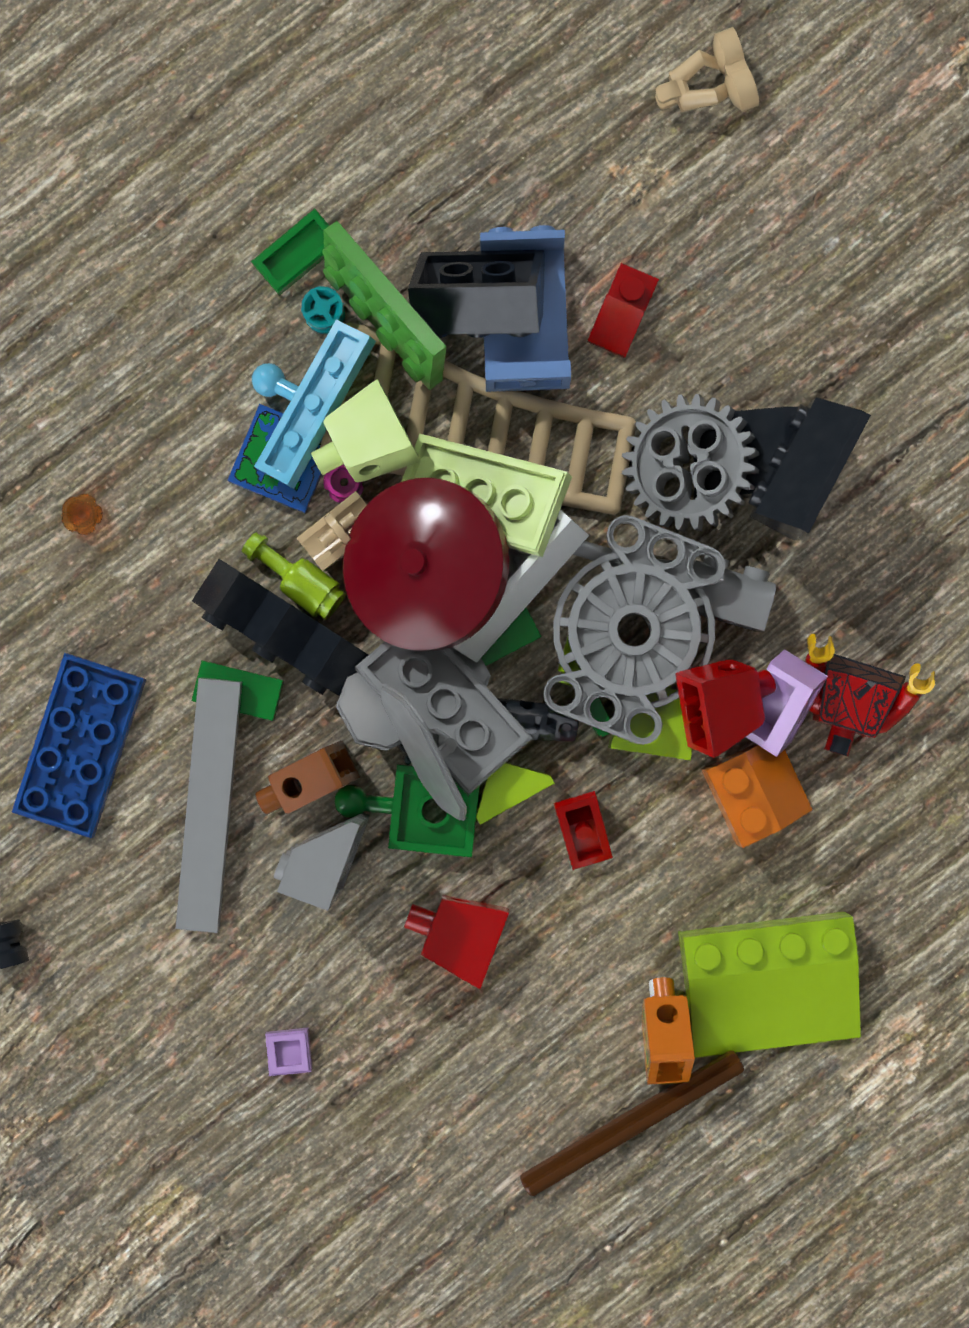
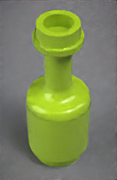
(300, 580)

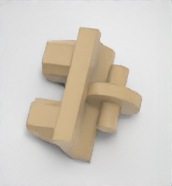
(328, 536)

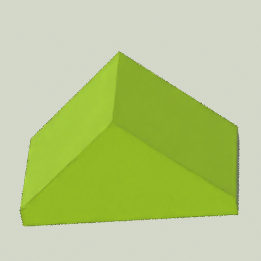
(508, 788)

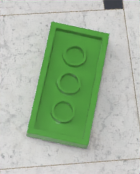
(382, 304)

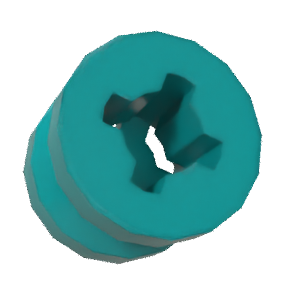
(319, 302)

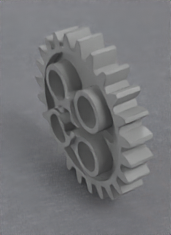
(726, 455)

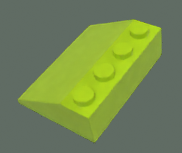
(771, 983)

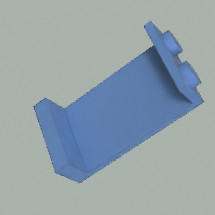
(542, 357)

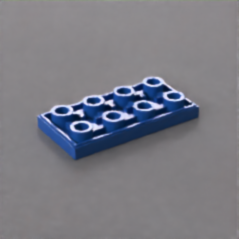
(78, 745)

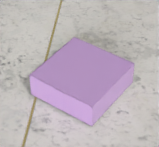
(288, 1051)

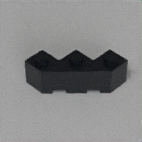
(277, 628)

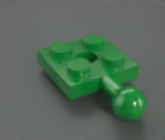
(408, 826)

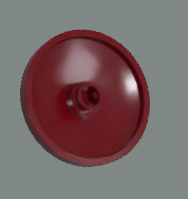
(426, 564)

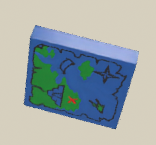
(252, 479)

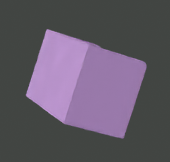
(787, 707)

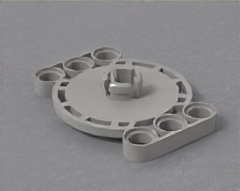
(640, 588)

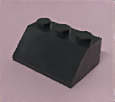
(479, 292)
(807, 466)

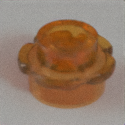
(73, 506)

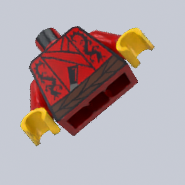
(860, 696)

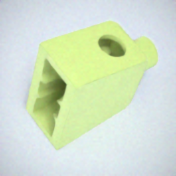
(365, 437)

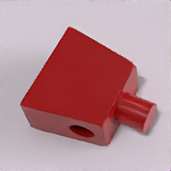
(722, 704)
(460, 935)

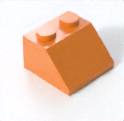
(756, 793)

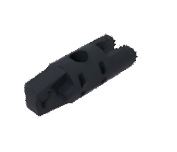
(541, 721)

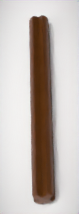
(631, 1123)

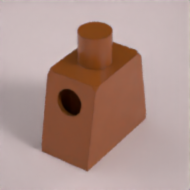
(318, 774)

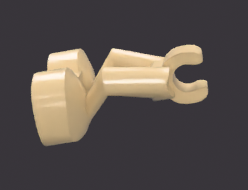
(729, 60)

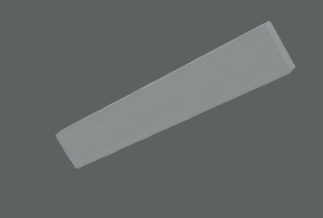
(208, 805)

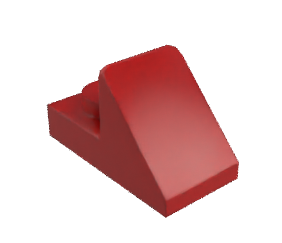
(622, 310)
(583, 830)

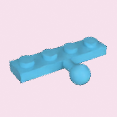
(310, 402)

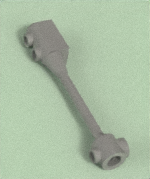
(734, 599)

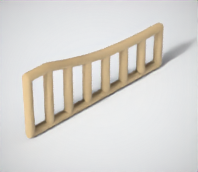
(506, 400)

